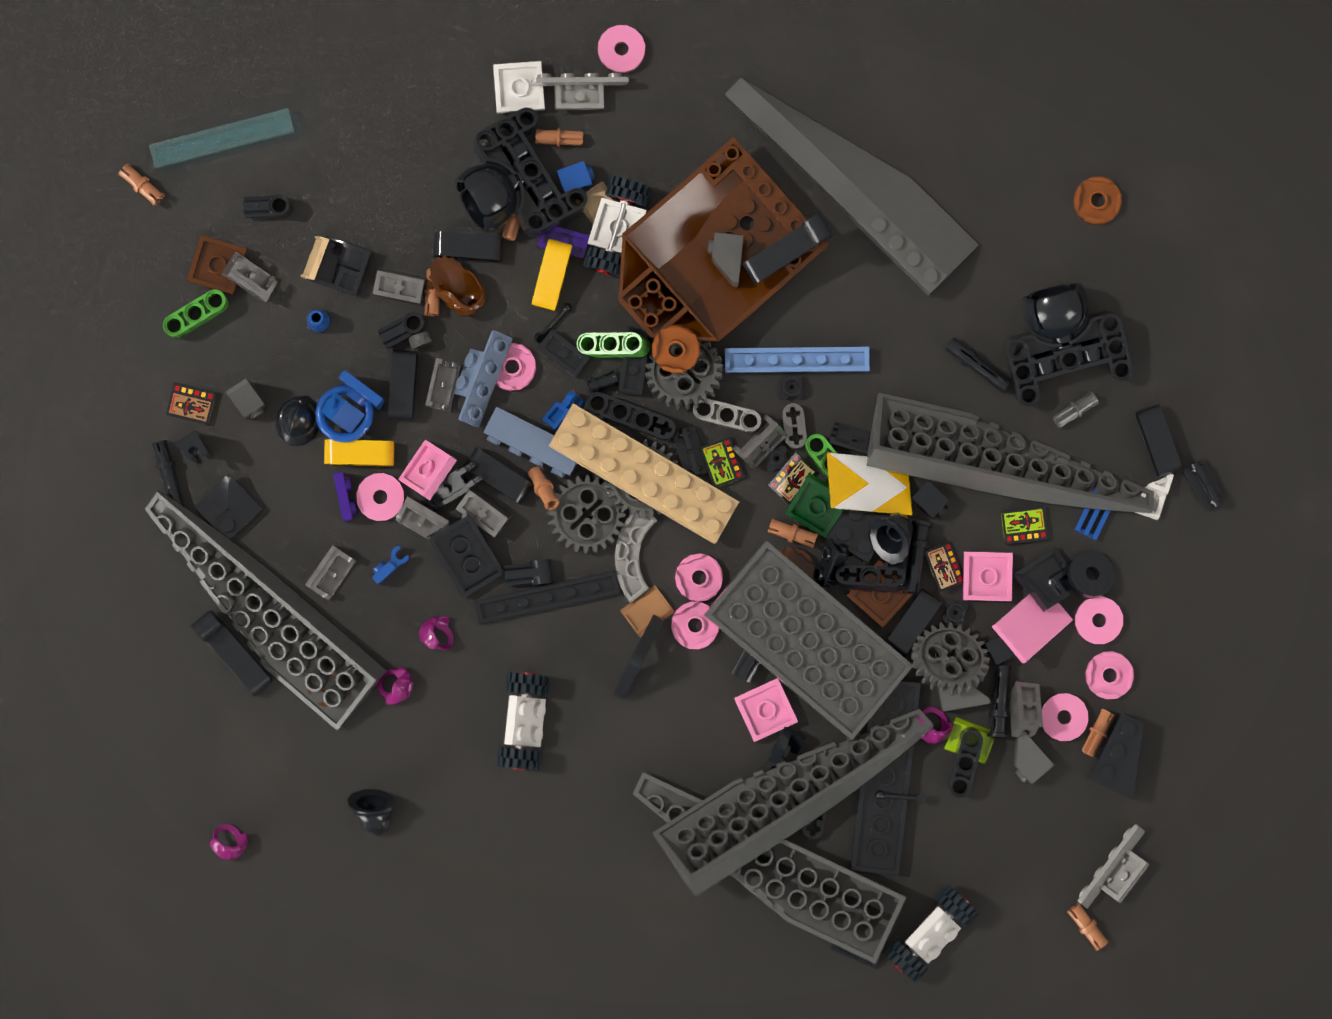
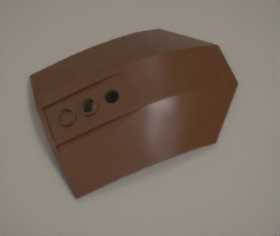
(666, 257)

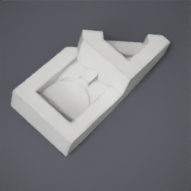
(1160, 490)

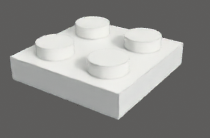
(514, 87)

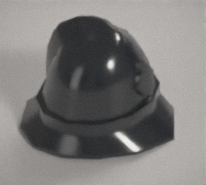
(297, 421)
(892, 537)
(372, 809)

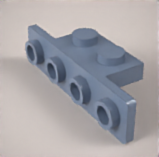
(480, 377)

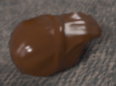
(457, 286)

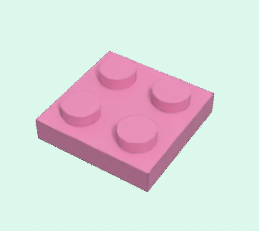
(427, 469)
(987, 576)
(765, 710)

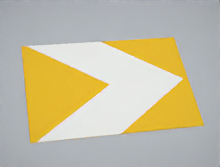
(866, 488)

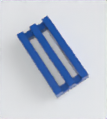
(1086, 532)

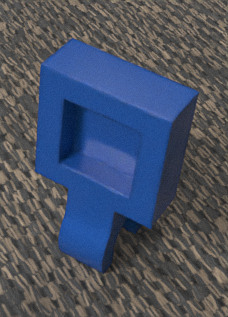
(558, 411)
(384, 569)

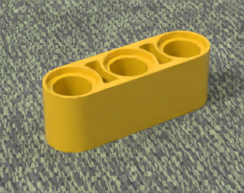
(552, 274)
(359, 453)

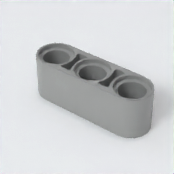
(736, 423)

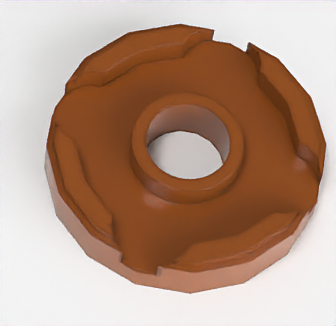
(1107, 190)
(682, 336)

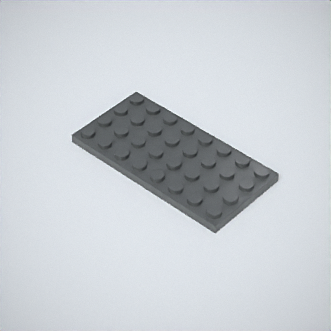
(808, 640)

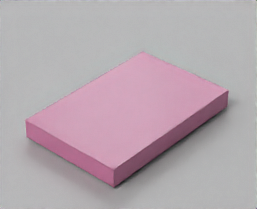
(1029, 628)

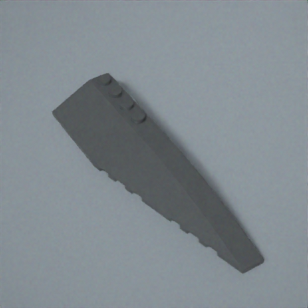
(866, 189)
(976, 455)
(274, 619)
(773, 804)
(801, 884)

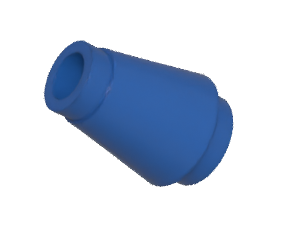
(319, 326)

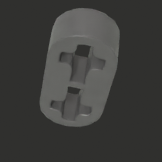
(800, 425)

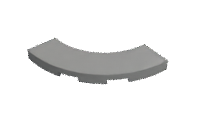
(627, 555)

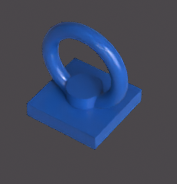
(361, 396)

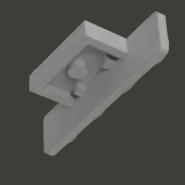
(579, 92)
(1119, 871)

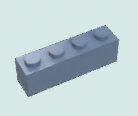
(527, 439)

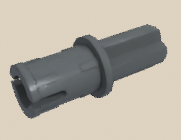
(1075, 409)

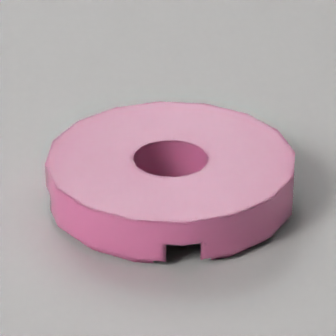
(628, 36)
(526, 370)
(370, 486)
(702, 563)
(1112, 625)
(680, 628)
(1123, 671)
(1074, 727)

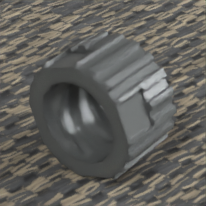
(420, 340)

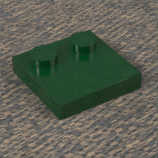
(813, 506)

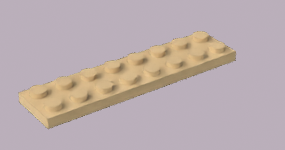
(643, 473)

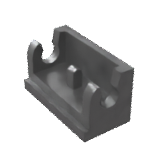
(250, 277)
(399, 285)
(443, 385)
(761, 443)
(484, 511)
(420, 518)
(330, 573)
(1025, 708)

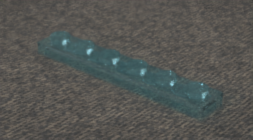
(221, 138)

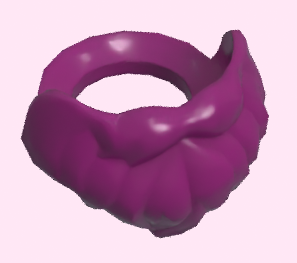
(427, 634)
(401, 688)
(945, 730)
(228, 852)

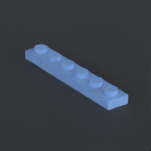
(797, 359)

